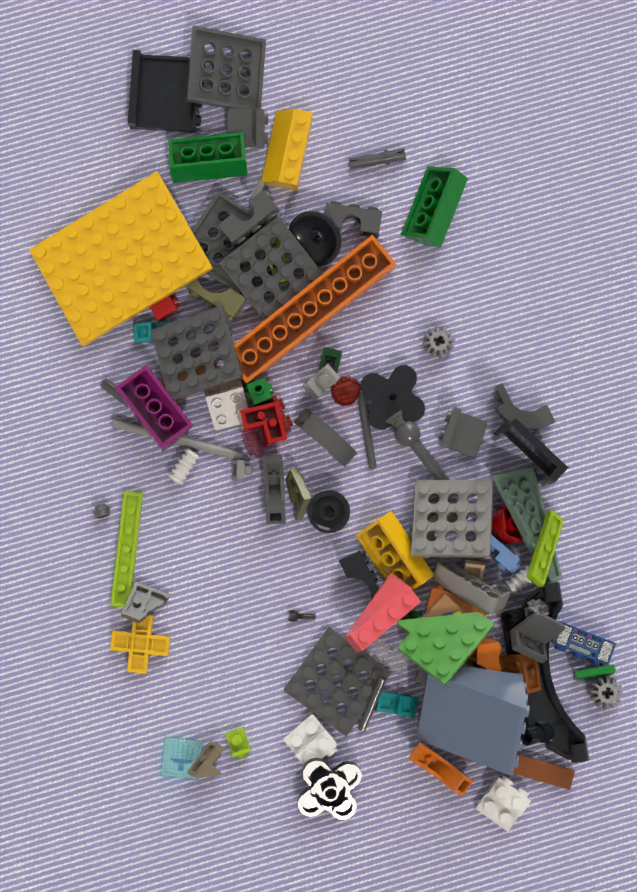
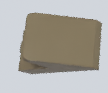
(203, 764)

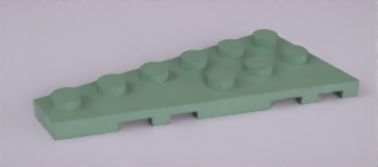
(526, 507)

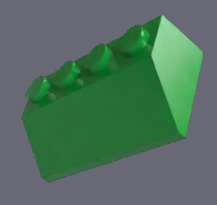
(207, 157)
(434, 206)

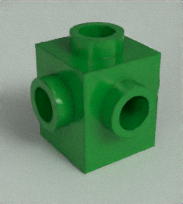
(259, 392)

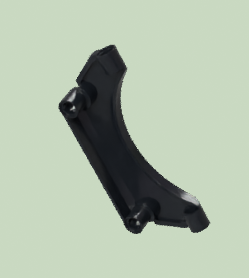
(547, 718)

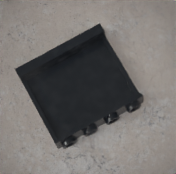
(159, 94)
(533, 449)

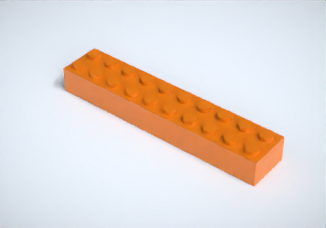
(313, 308)

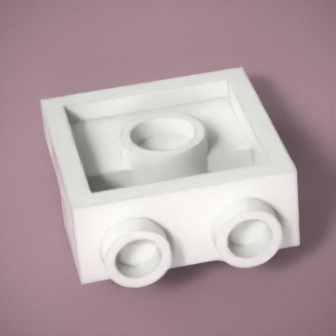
(311, 740)
(503, 802)

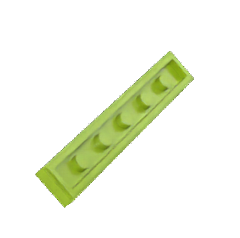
(126, 548)

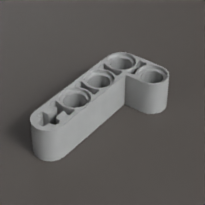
(470, 588)

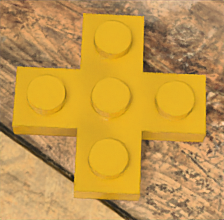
(140, 644)

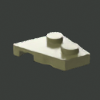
(298, 492)

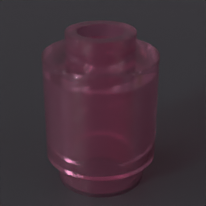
(254, 443)

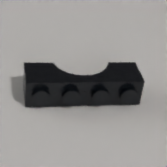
(356, 567)

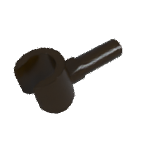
(301, 616)

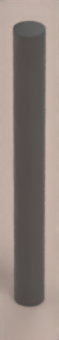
(367, 431)

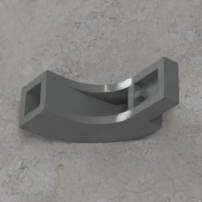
(530, 419)
(325, 436)
(274, 489)

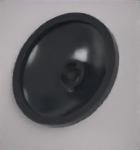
(305, 230)

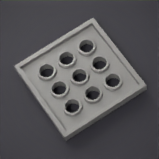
(460, 546)

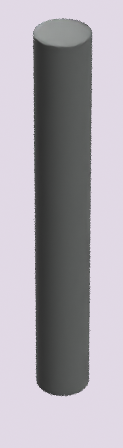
(372, 703)

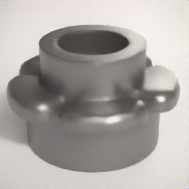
(101, 511)

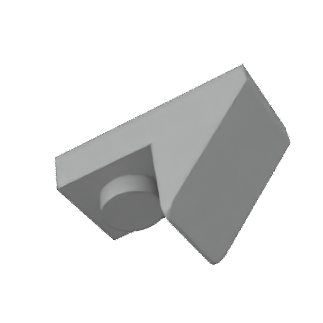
(321, 381)

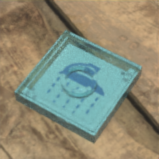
(179, 756)

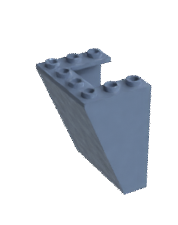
(476, 716)

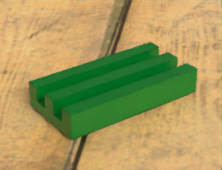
(594, 672)

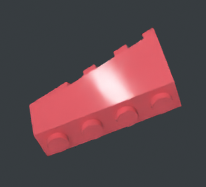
(386, 608)

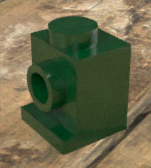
(331, 355)

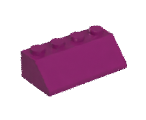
(154, 408)

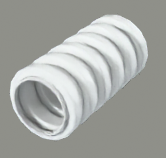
(184, 466)
(519, 581)

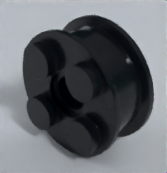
(334, 500)

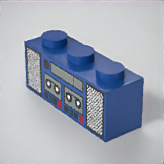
(584, 644)

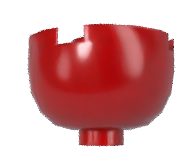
(504, 527)

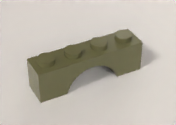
(229, 299)

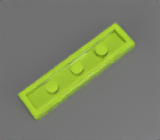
(545, 548)

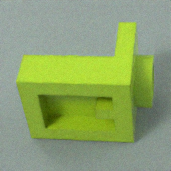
(238, 743)

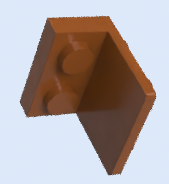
(522, 665)

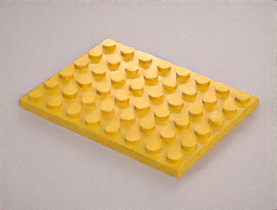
(120, 259)

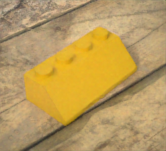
(287, 149)
(391, 551)

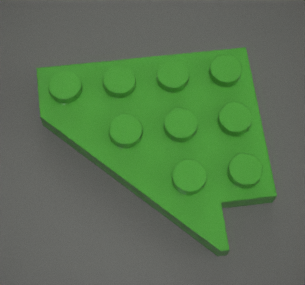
(443, 642)

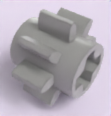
(536, 606)

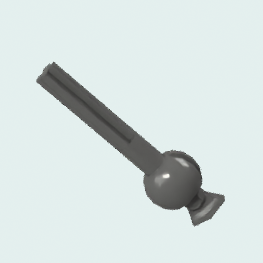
(407, 435)

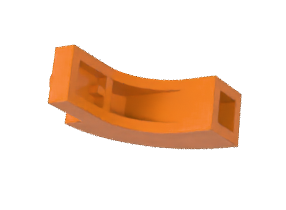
(441, 769)

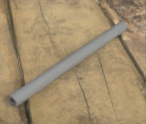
(184, 441)

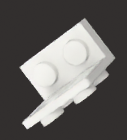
(225, 403)

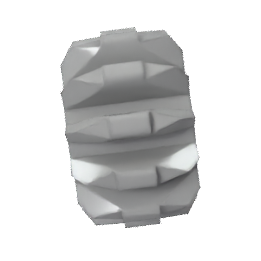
(443, 348)
(601, 686)

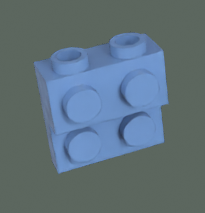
(504, 557)

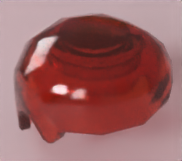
(346, 390)

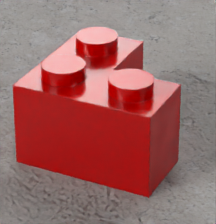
(268, 419)

